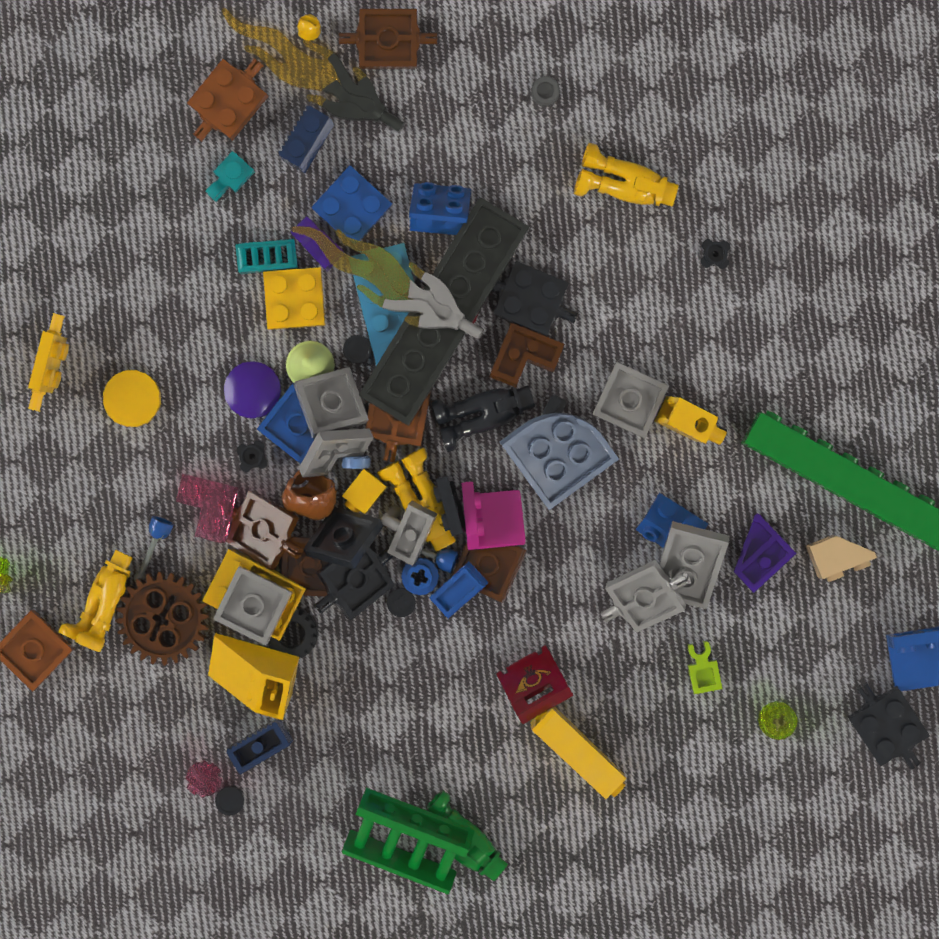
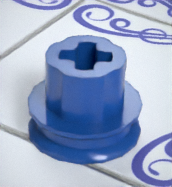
(431, 573)

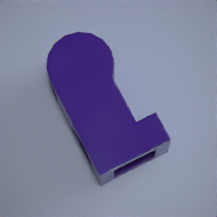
(311, 246)

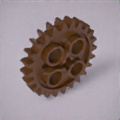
(185, 630)

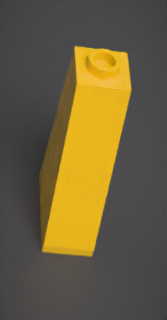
(578, 752)

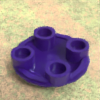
(252, 389)

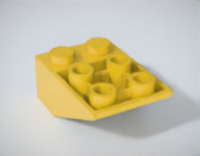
(226, 573)
(254, 674)

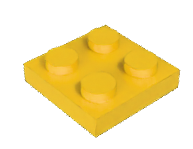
(294, 298)

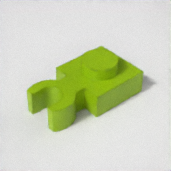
(704, 673)

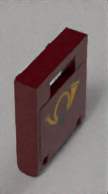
(530, 677)

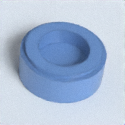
(356, 462)

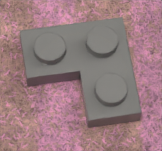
(331, 445)

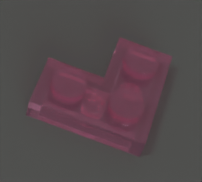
(215, 503)

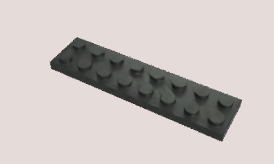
(470, 273)

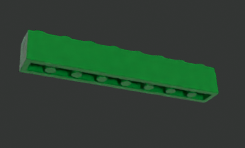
(844, 477)

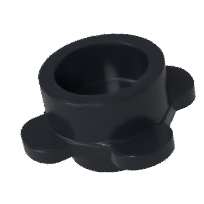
(721, 248)
(256, 449)

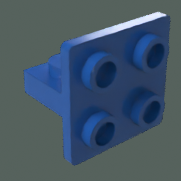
(439, 208)

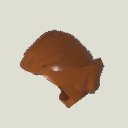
(313, 500)

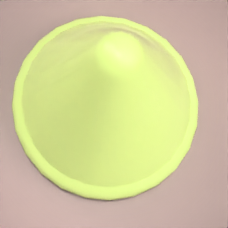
(309, 360)

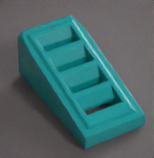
(267, 266)

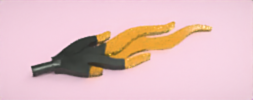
(326, 75)

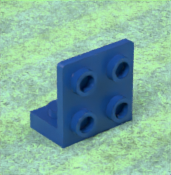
(914, 658)

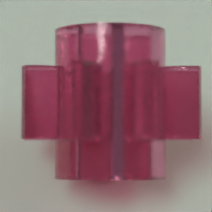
(203, 779)

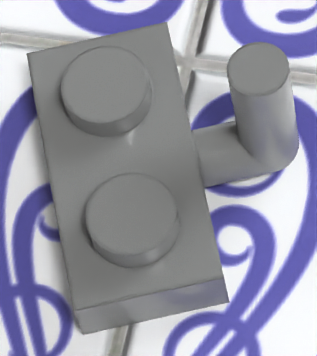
(410, 531)

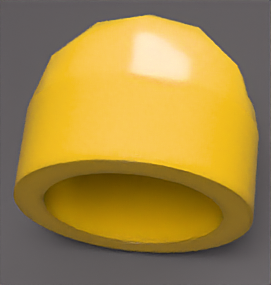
(309, 27)

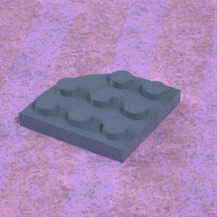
(558, 454)

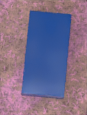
(458, 590)

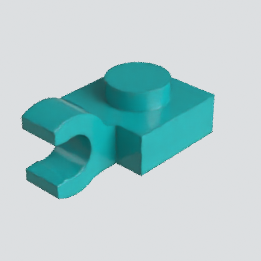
(232, 174)

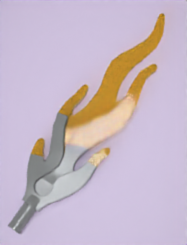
(398, 290)

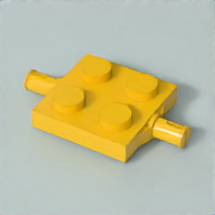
(45, 371)

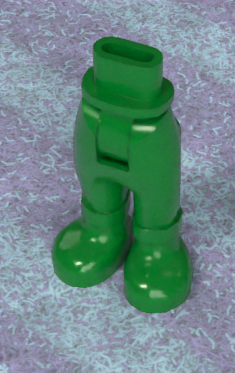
(482, 855)

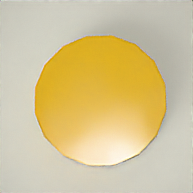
(131, 398)

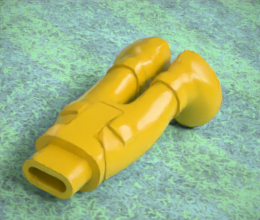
(640, 184)
(420, 478)
(100, 603)

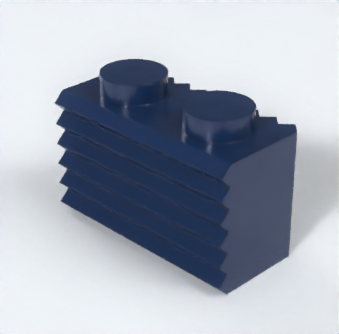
(306, 139)
(259, 745)

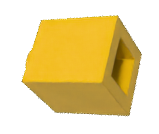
(363, 492)

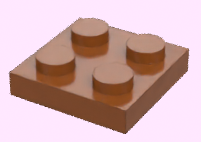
(33, 650)

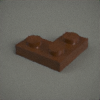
(521, 347)

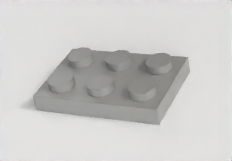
(697, 554)

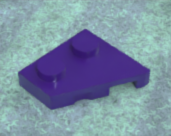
(761, 555)

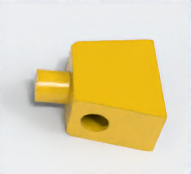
(681, 417)

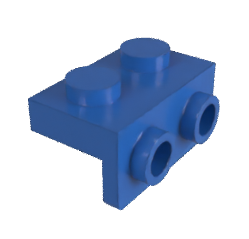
(659, 517)

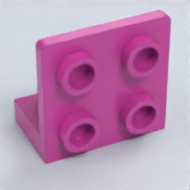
(492, 518)

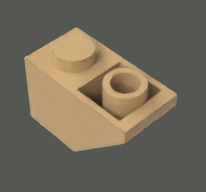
(834, 555)

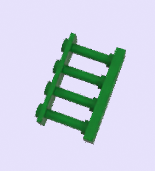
(414, 822)

